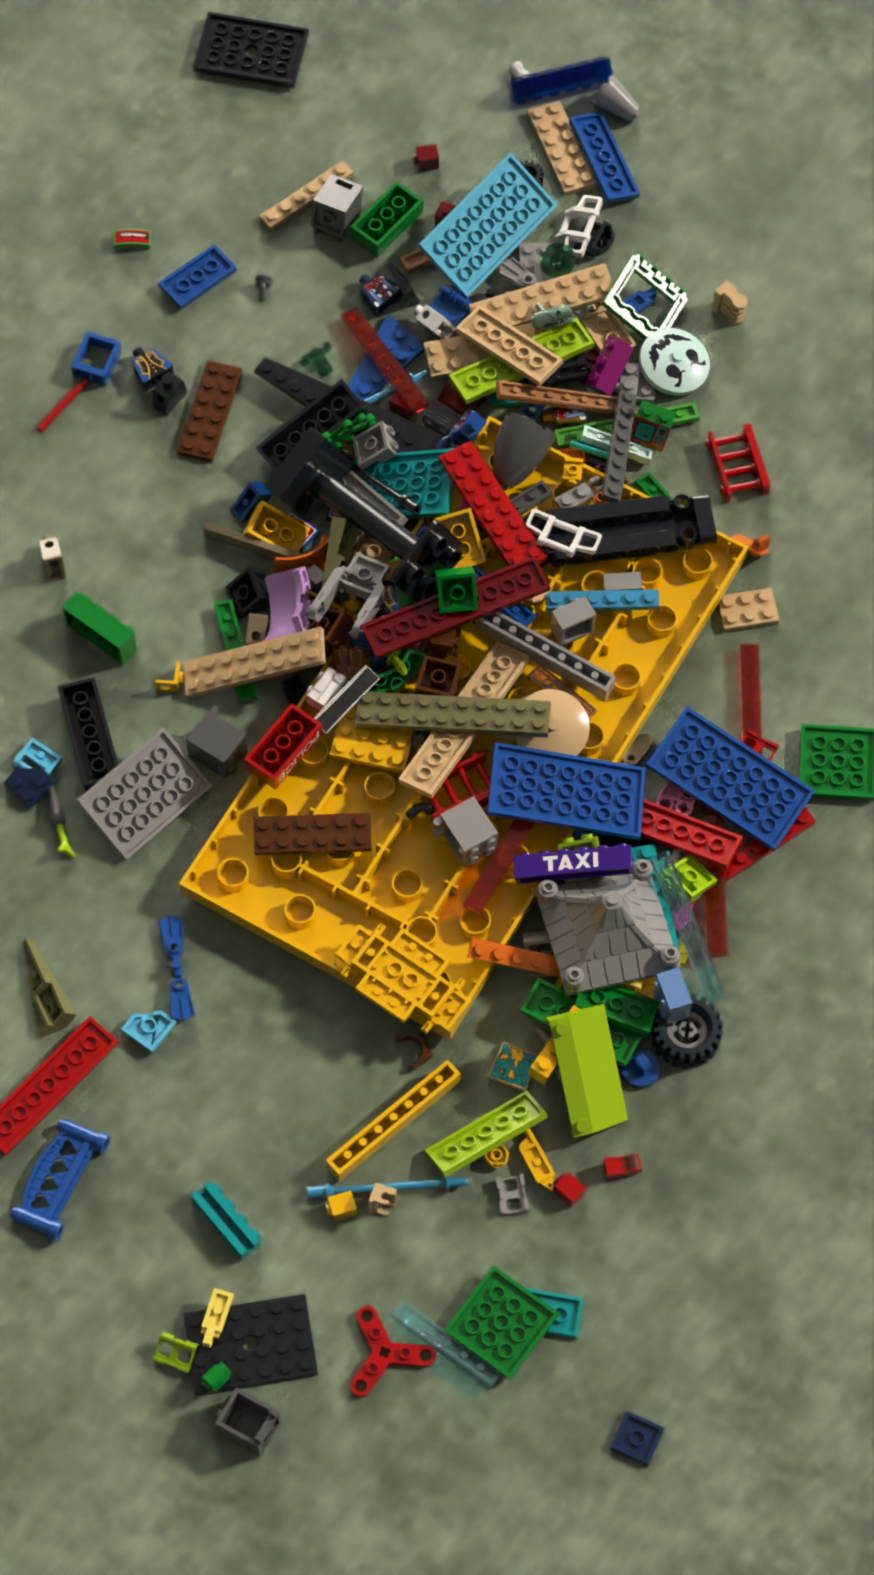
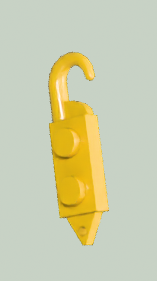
(536, 1161)

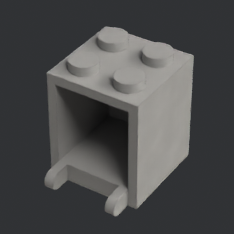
(467, 831)

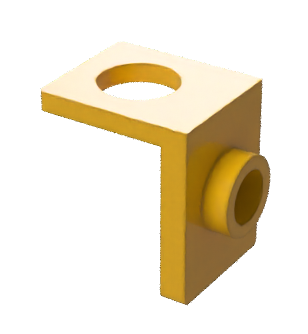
(174, 685)

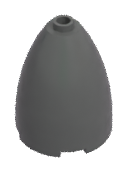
(519, 449)

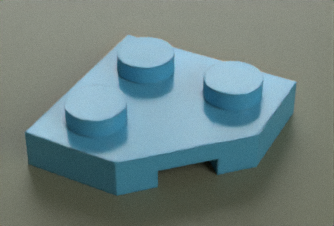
(149, 1029)

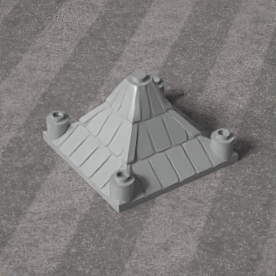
(607, 930)

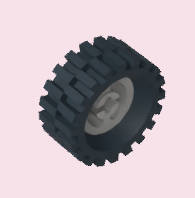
(707, 1035)

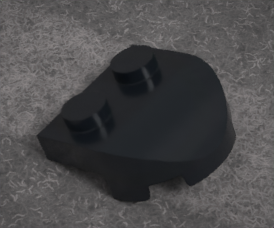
(601, 239)

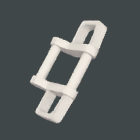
(566, 235)
(552, 521)

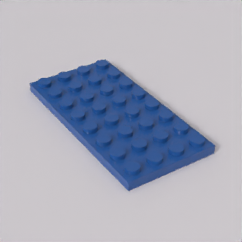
(730, 778)
(566, 791)

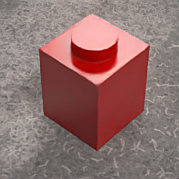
(569, 1189)

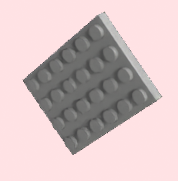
(144, 793)

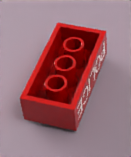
(283, 746)

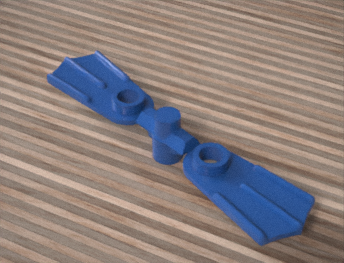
(180, 998)

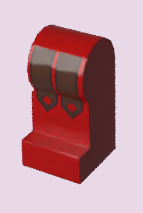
(621, 1166)

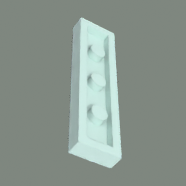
(602, 440)

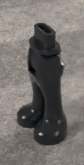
(580, 375)

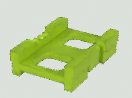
(177, 1345)

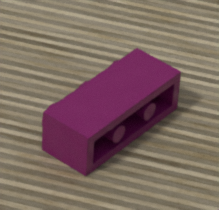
(609, 366)

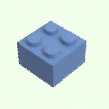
(672, 995)

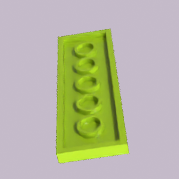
(486, 1133)

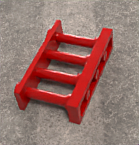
(751, 451)
(474, 761)

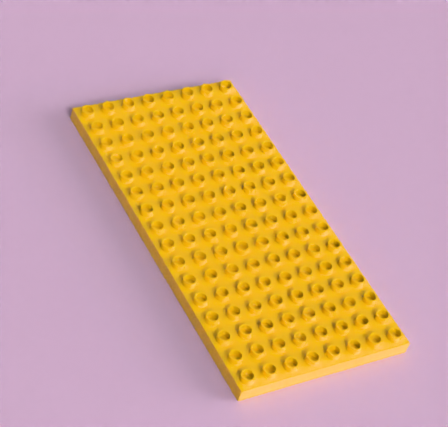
(411, 876)

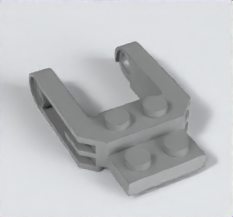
(360, 578)

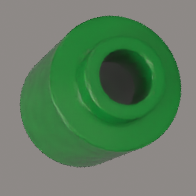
(216, 1377)

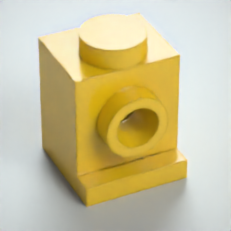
(572, 472)

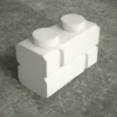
(326, 687)

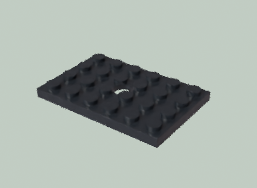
(227, 38)
(283, 1347)

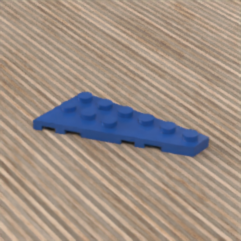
(401, 343)

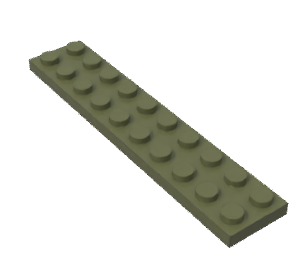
(453, 714)

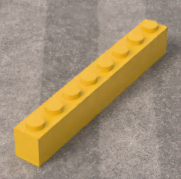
(393, 1120)

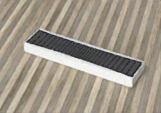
(346, 698)

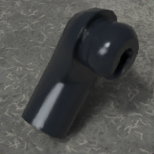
(420, 807)

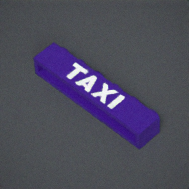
(574, 864)

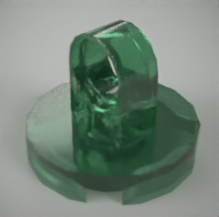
(557, 260)
(318, 358)

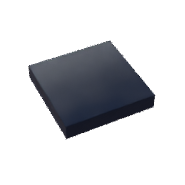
(637, 1438)

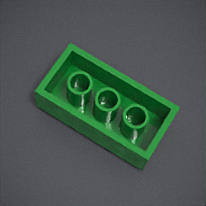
(386, 219)
(99, 627)

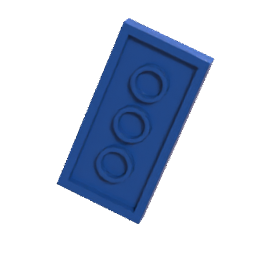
(197, 277)

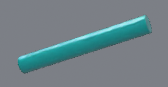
(588, 449)

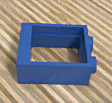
(91, 373)

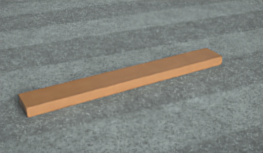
(556, 397)

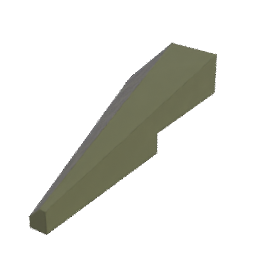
(341, 544)
(51, 1003)

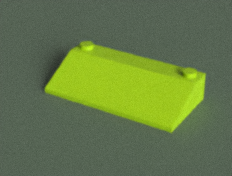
(588, 1070)

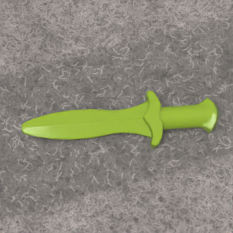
(399, 665)

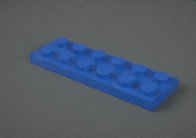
(604, 157)

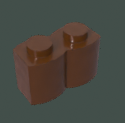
(351, 660)

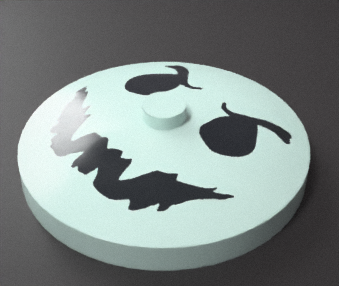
(674, 362)

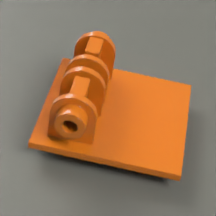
(757, 547)

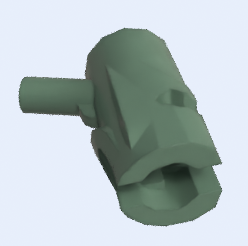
(552, 316)

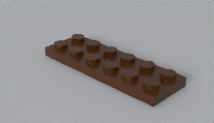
(210, 411)
(312, 834)

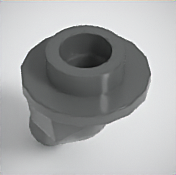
(263, 281)

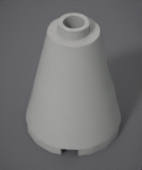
(616, 100)

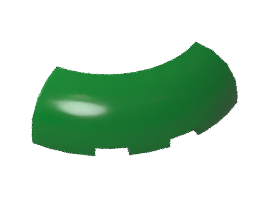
(391, 679)

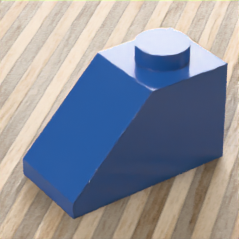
(249, 499)

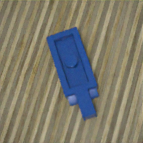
(641, 300)

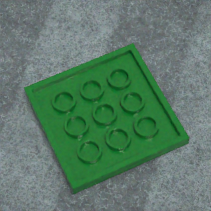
(837, 761)
(502, 1322)

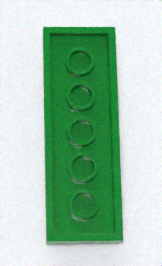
(550, 1000)

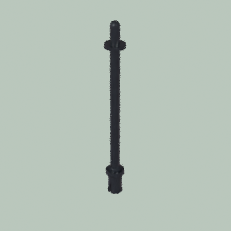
(404, 501)

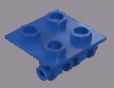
(451, 305)

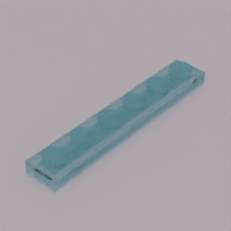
(445, 1344)

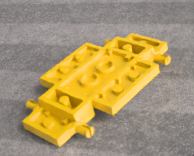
(403, 976)

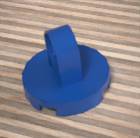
(641, 1069)

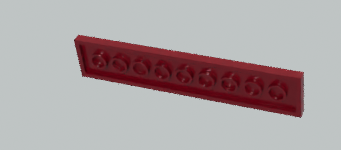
(425, 621)

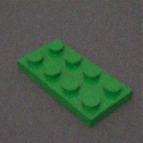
(622, 1007)

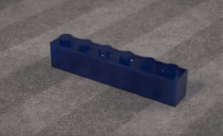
(559, 79)

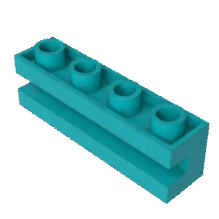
(226, 1220)

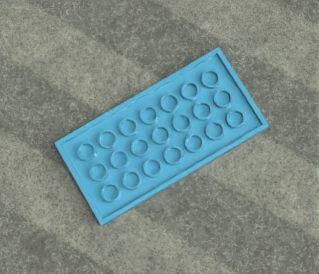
(487, 225)

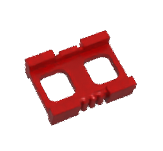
(760, 743)

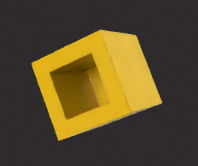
(341, 1206)

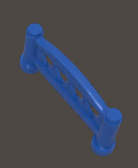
(46, 1218)

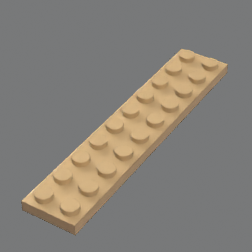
(444, 749)

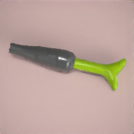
(58, 820)

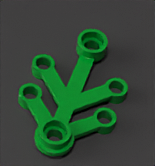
(348, 427)

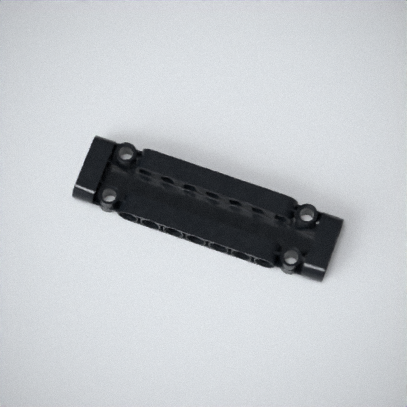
(632, 528)

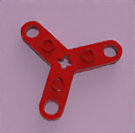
(399, 1354)

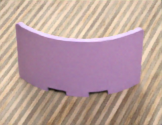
(288, 602)

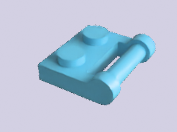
(38, 755)

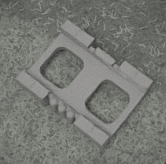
(509, 1195)

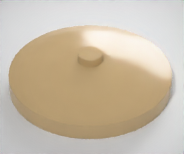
(567, 724)

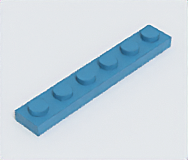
(607, 599)

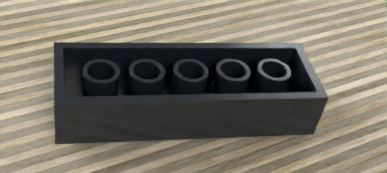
(322, 415)
(88, 730)

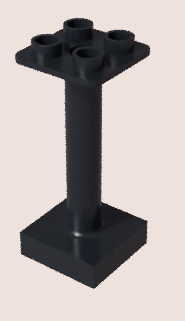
(314, 477)

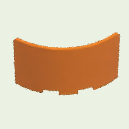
(315, 557)

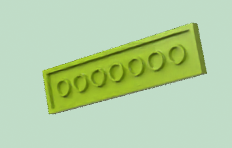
(481, 377)

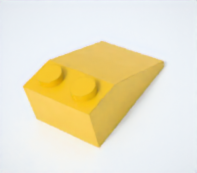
(276, 527)
(464, 528)

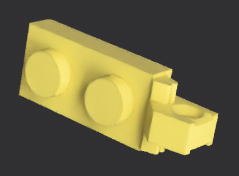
(216, 1316)

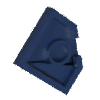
(29, 785)

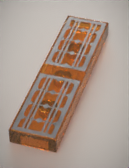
(545, 679)

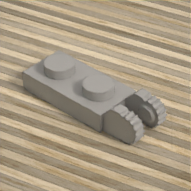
(579, 495)

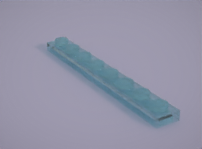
(687, 927)

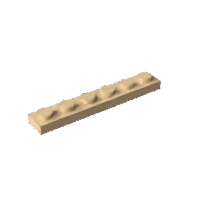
(302, 198)

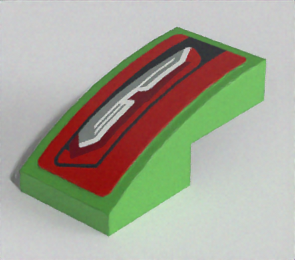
(131, 237)

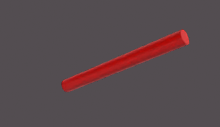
(59, 408)

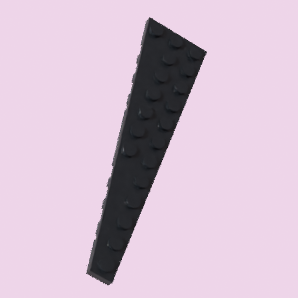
(306, 389)

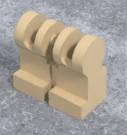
(730, 303)

